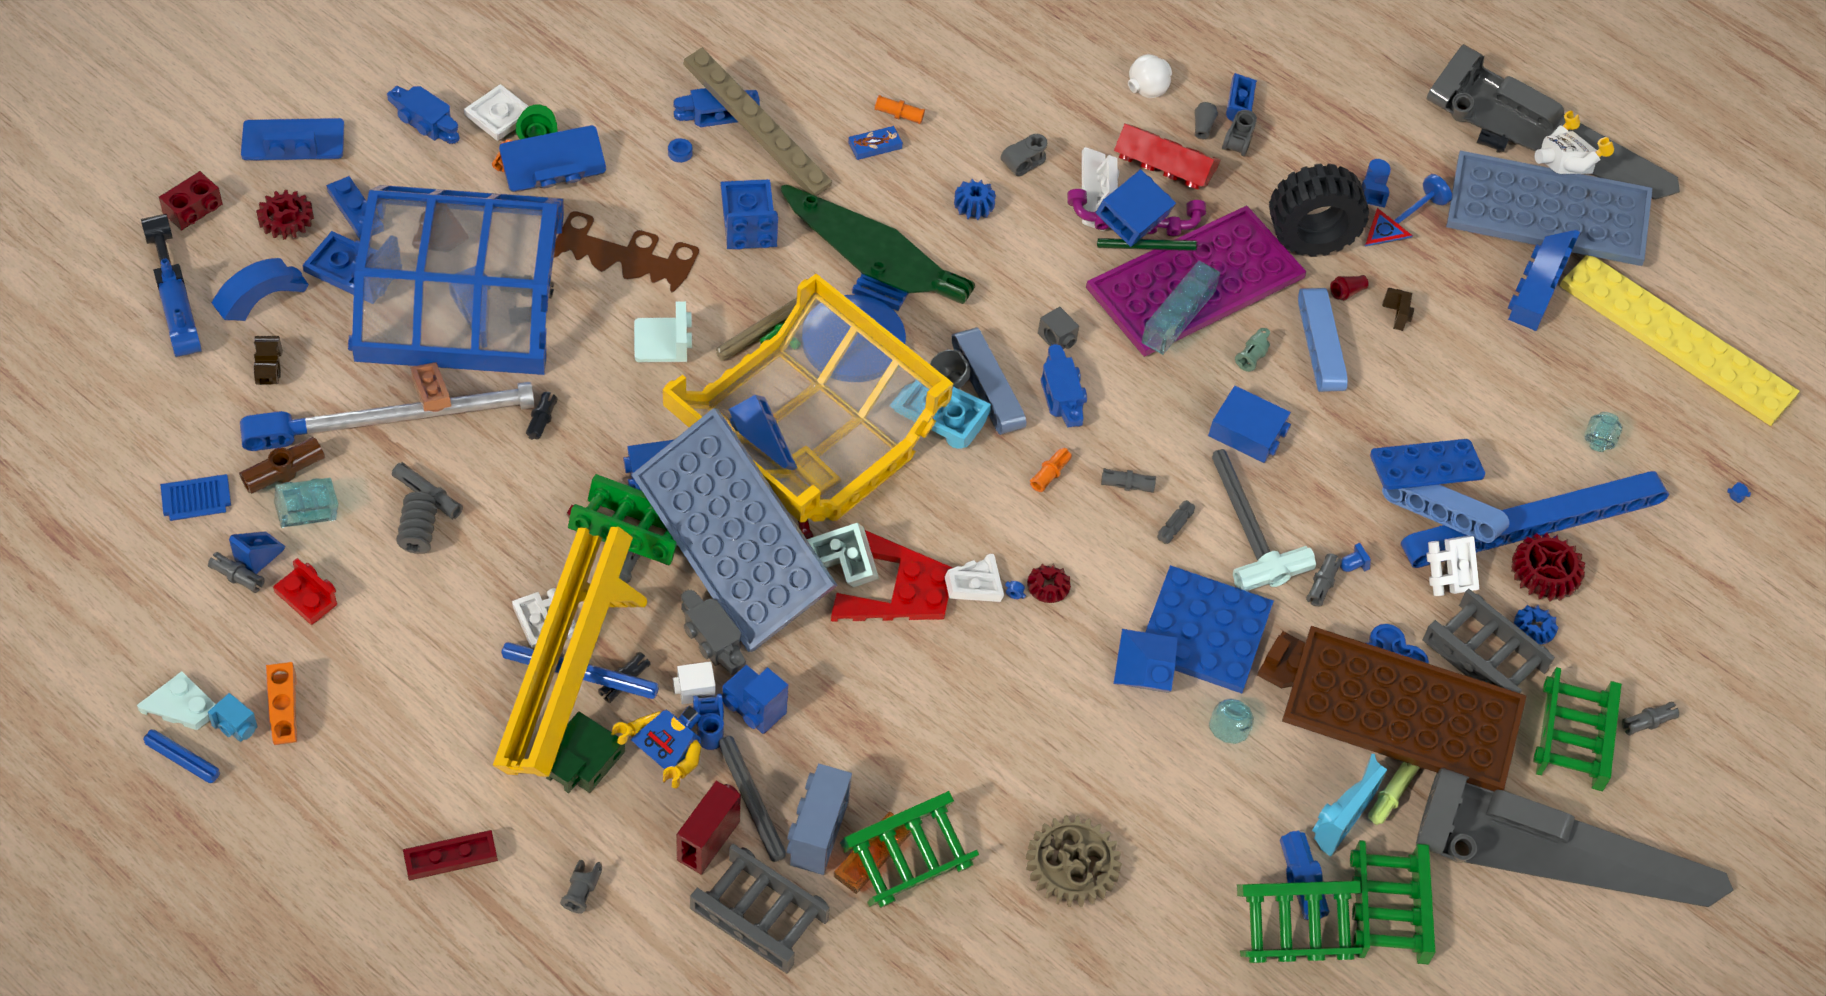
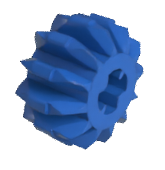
(974, 199)

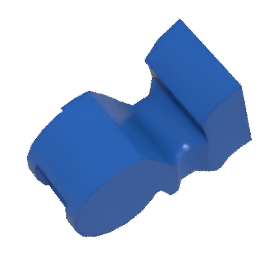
(1375, 183)

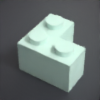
(849, 548)

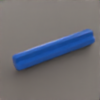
(181, 756)

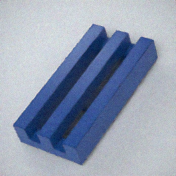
(881, 290)

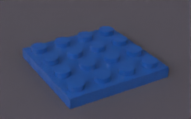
(1213, 626)

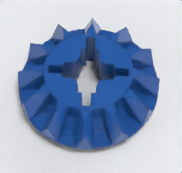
(1541, 635)

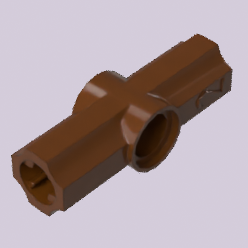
(291, 459)

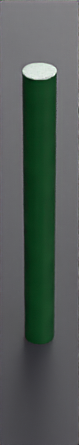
(1148, 244)

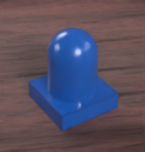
(1357, 559)

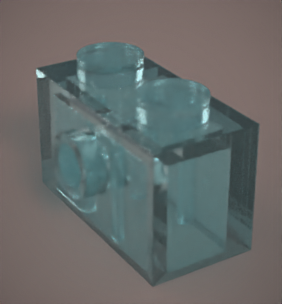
(305, 502)

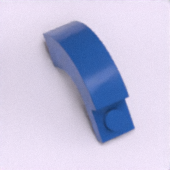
(253, 283)

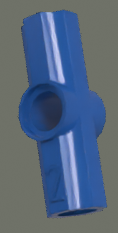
(1302, 867)

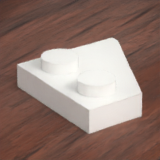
(975, 581)

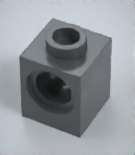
(1058, 328)

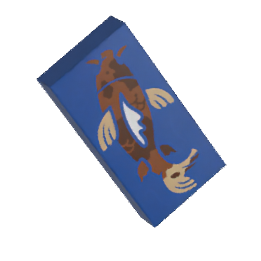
(875, 142)

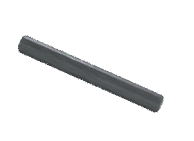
(1240, 503)
(752, 799)

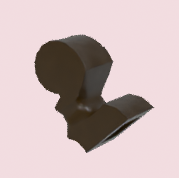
(267, 361)

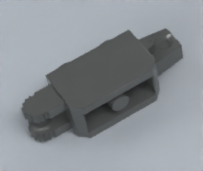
(713, 631)

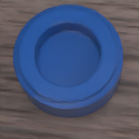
(680, 150)

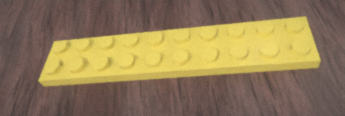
(1680, 339)

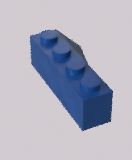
(1541, 279)

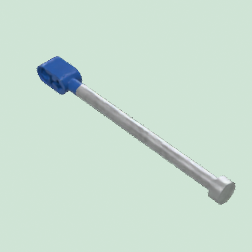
(278, 428)

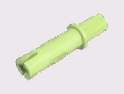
(1389, 797)

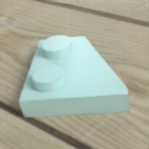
(179, 702)

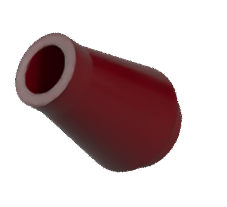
(1347, 286)

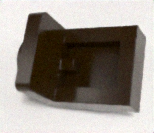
(1401, 302)

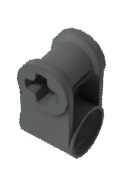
(1241, 132)
(1025, 154)

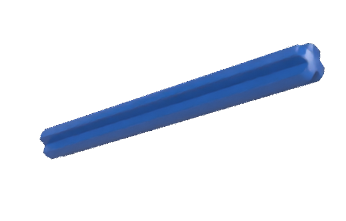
(593, 673)

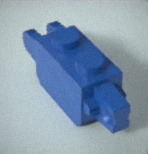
(705, 108)
(425, 113)
(1063, 387)

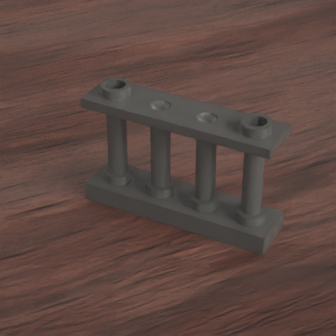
(1473, 665)
(756, 936)

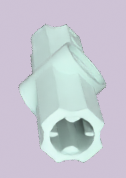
(1274, 568)

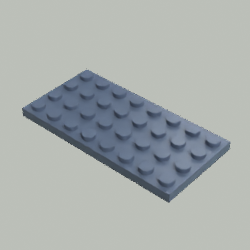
(1534, 202)
(734, 529)

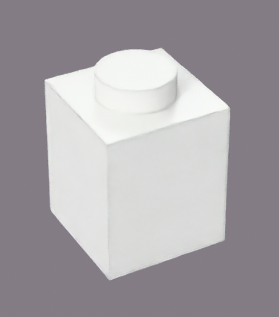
(694, 681)

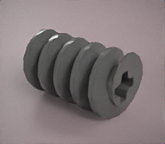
(417, 523)

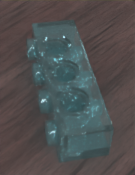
(1180, 307)

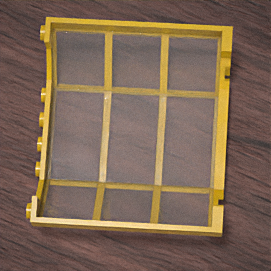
(841, 396)

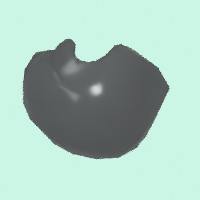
(953, 366)

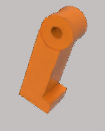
(282, 702)

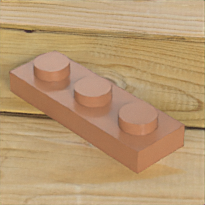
(430, 387)

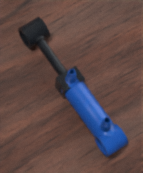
(172, 289)

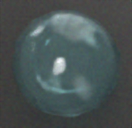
(1231, 721)

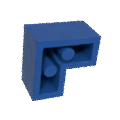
(756, 697)

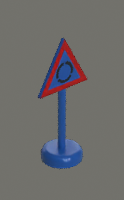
(1387, 230)

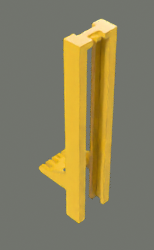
(603, 592)

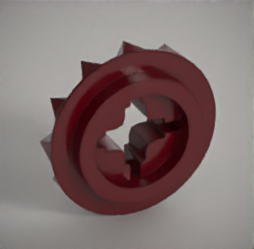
(1048, 593)

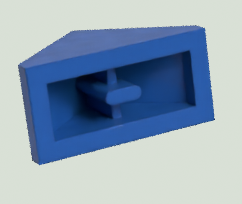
(255, 549)

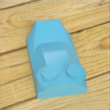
(961, 418)
(1339, 818)

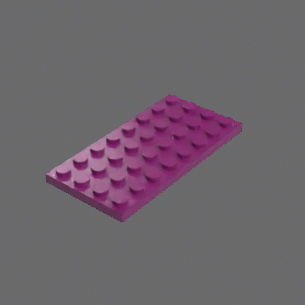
(1236, 245)

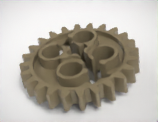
(1058, 878)

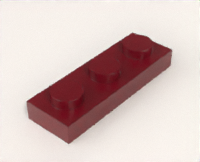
(450, 855)

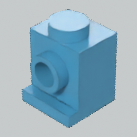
(233, 718)

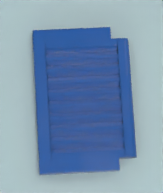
(195, 497)

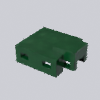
(585, 754)

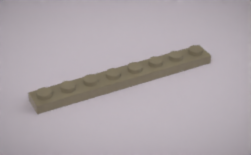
(757, 122)

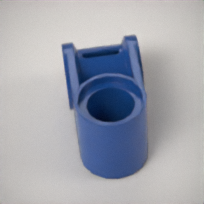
(712, 719)

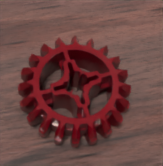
(1549, 561)

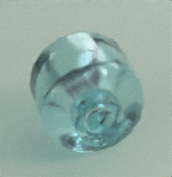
(1603, 431)

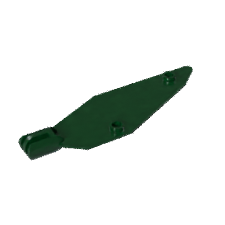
(876, 248)

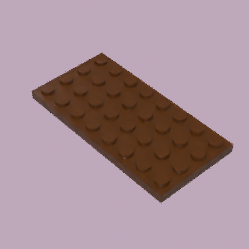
(1405, 708)

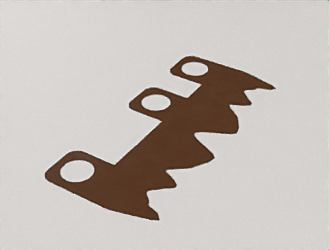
(634, 259)

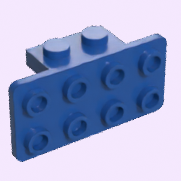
(292, 139)
(552, 158)
(1427, 464)

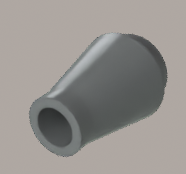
(1204, 119)

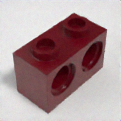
(190, 200)

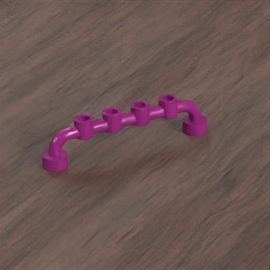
(1173, 225)

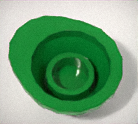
(536, 121)

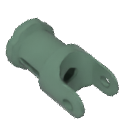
(1255, 348)

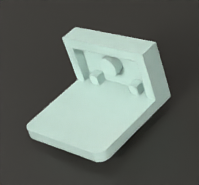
(663, 337)

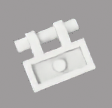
(1460, 563)
(532, 613)

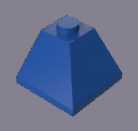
(1146, 661)

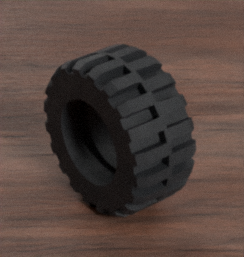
(1315, 189)

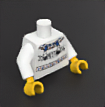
(1568, 152)

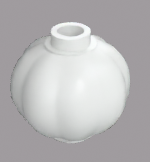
(1150, 76)

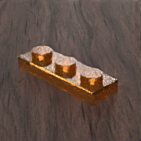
(852, 872)

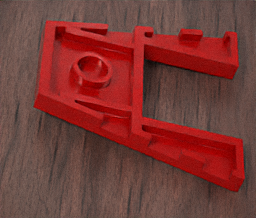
(918, 589)

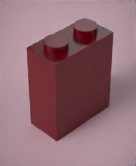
(708, 827)

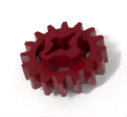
(285, 214)

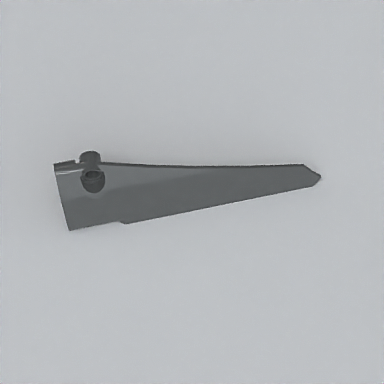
(1530, 116)
(1550, 844)

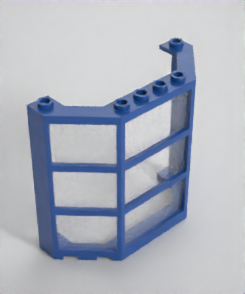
(454, 279)

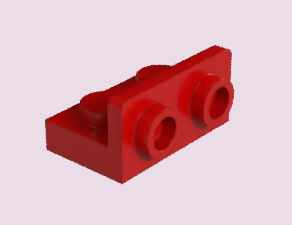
(306, 592)

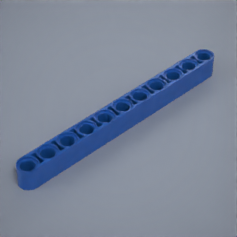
(1552, 514)

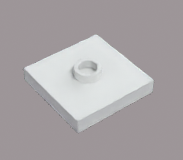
(496, 112)

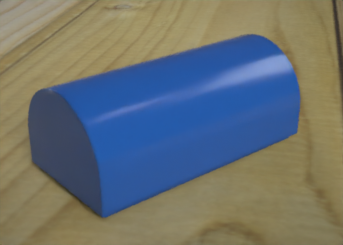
(1240, 95)

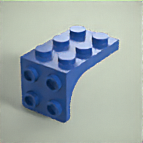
(749, 214)
(333, 262)

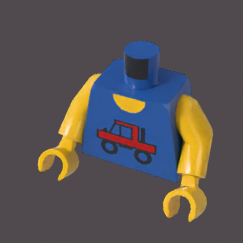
(666, 741)

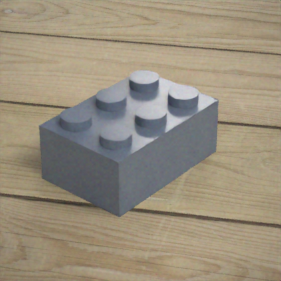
(819, 818)

